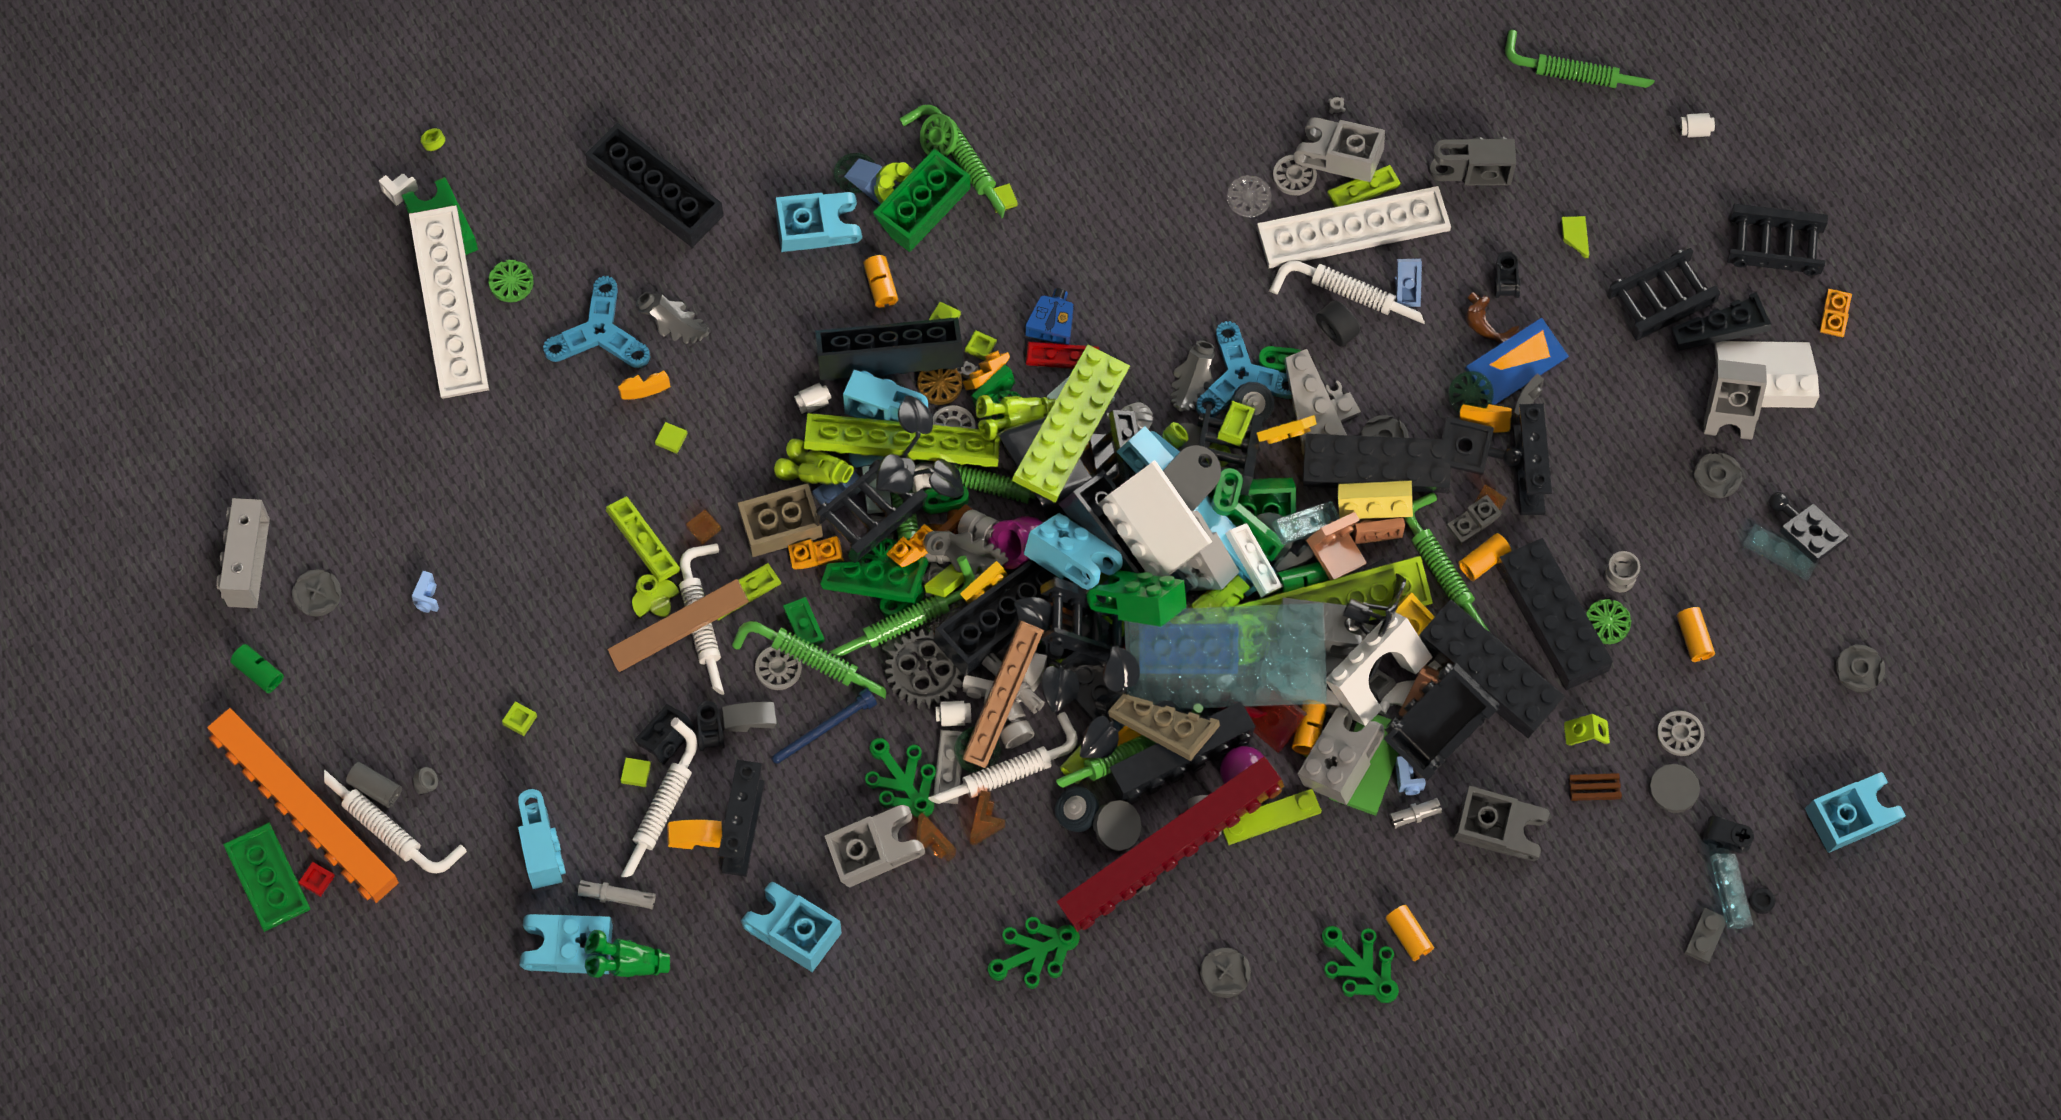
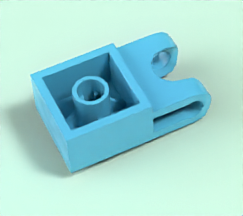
(820, 220)
(875, 398)
(1071, 551)
(1860, 811)
(539, 842)
(794, 927)
(562, 941)

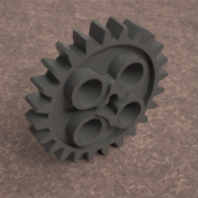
(906, 680)

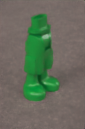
(627, 956)

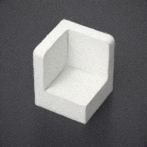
(397, 187)

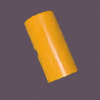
(880, 281)
(1484, 556)
(1695, 634)
(1310, 728)
(1409, 932)

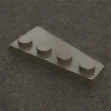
(1164, 725)

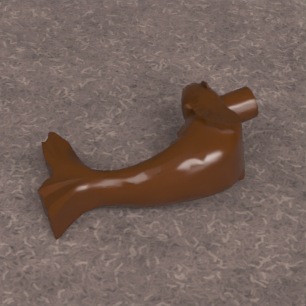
(1477, 321)

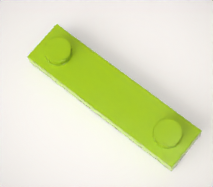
(642, 539)
(1273, 816)

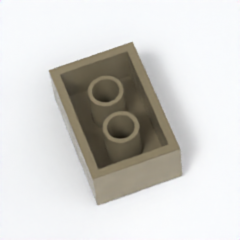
(779, 520)

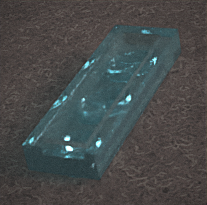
(1304, 522)
(1779, 552)
(1731, 891)

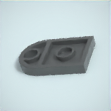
(1192, 479)

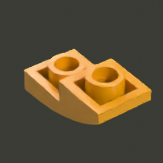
(1835, 313)
(989, 367)
(635, 388)
(1492, 416)
(906, 551)
(813, 554)
(689, 833)

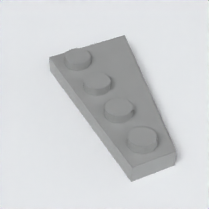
(1311, 396)

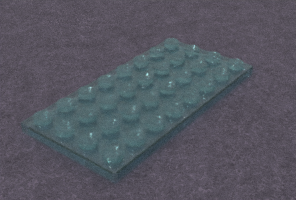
(1232, 656)

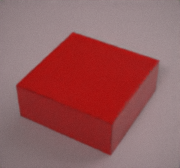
(316, 879)

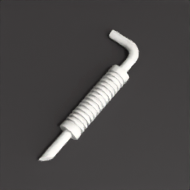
(1346, 286)
(704, 637)
(1012, 769)
(664, 800)
(387, 830)

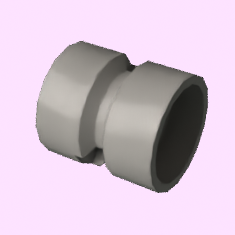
(978, 525)
(1622, 571)
(1016, 729)

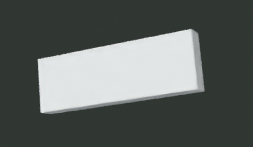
(1253, 560)

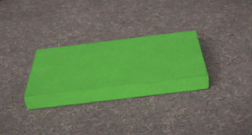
(1374, 782)

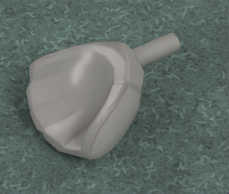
(1142, 414)

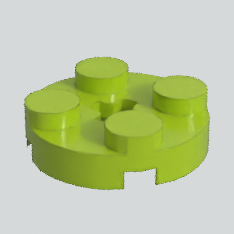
(886, 178)

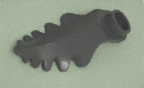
(672, 318)
(1193, 376)
(961, 544)

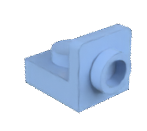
(424, 590)
(1405, 778)

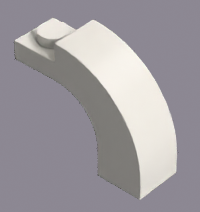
(979, 687)

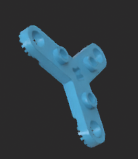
(584, 336)
(1237, 360)

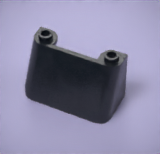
(1016, 443)

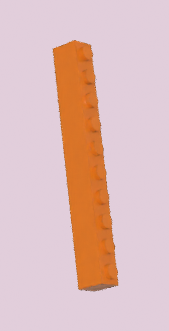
(302, 805)

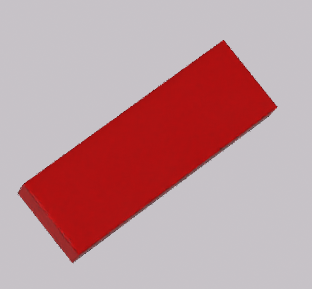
(1054, 354)

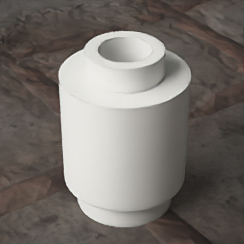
(1697, 125)
(812, 398)
(953, 713)

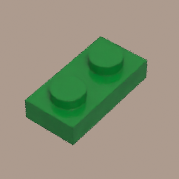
(1001, 381)
(803, 621)

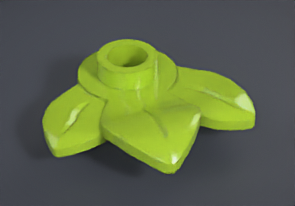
(656, 599)

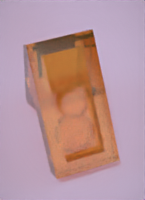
(983, 824)
(929, 834)

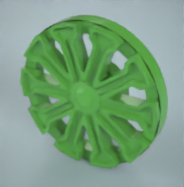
(939, 134)
(511, 281)
(1608, 621)

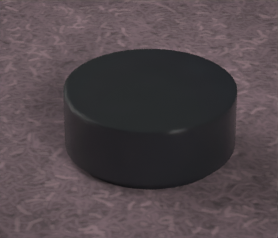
(1762, 900)

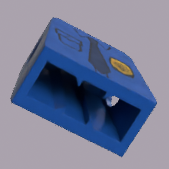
(1052, 319)

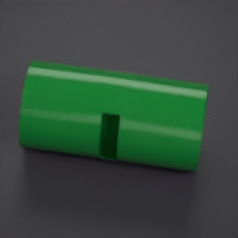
(1301, 577)
(256, 668)

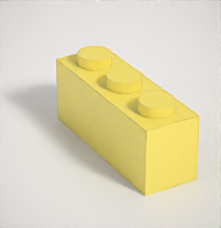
(1376, 499)

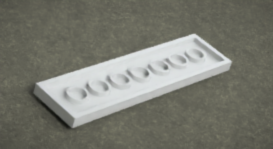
(1353, 227)
(449, 302)

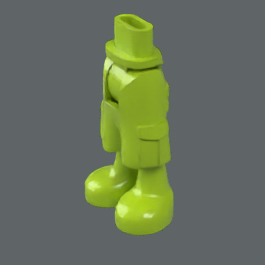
(1015, 412)
(814, 466)
(1227, 597)

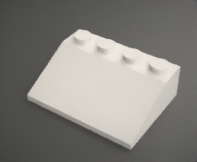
(1789, 370)
(1155, 521)

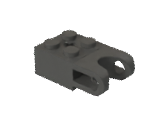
(1476, 161)
(1337, 628)
(1506, 823)

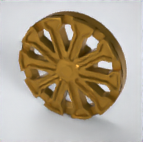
(940, 384)

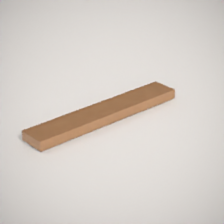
(678, 625)
(1002, 694)

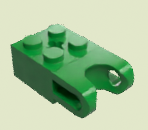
(443, 198)
(1140, 597)

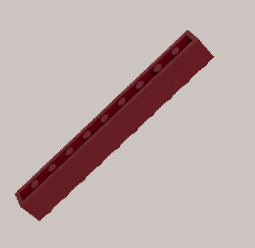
(1170, 844)

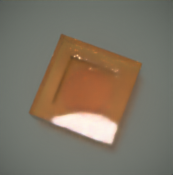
(1497, 498)
(703, 526)

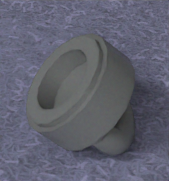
(425, 780)

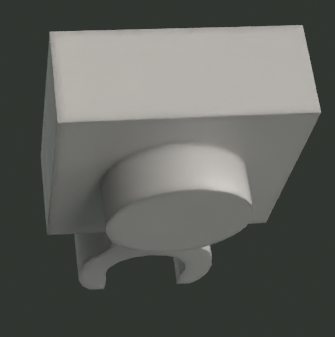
(1343, 404)

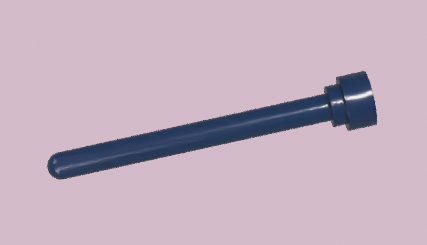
(863, 701)

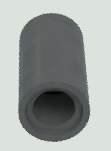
(373, 784)

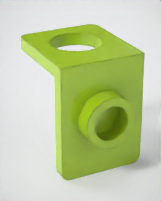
(1586, 729)

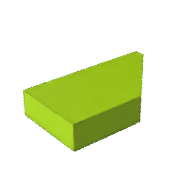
(1575, 234)

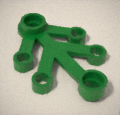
(902, 781)
(1036, 950)
(1362, 967)

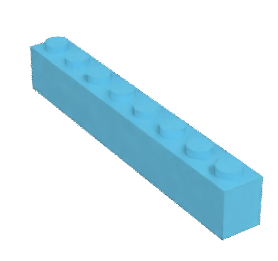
(1143, 450)

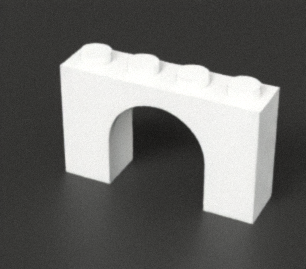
(1351, 677)

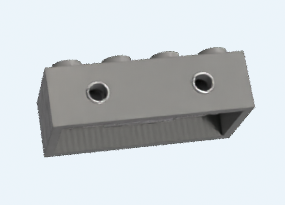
(243, 553)

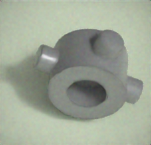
(1336, 105)
(967, 369)

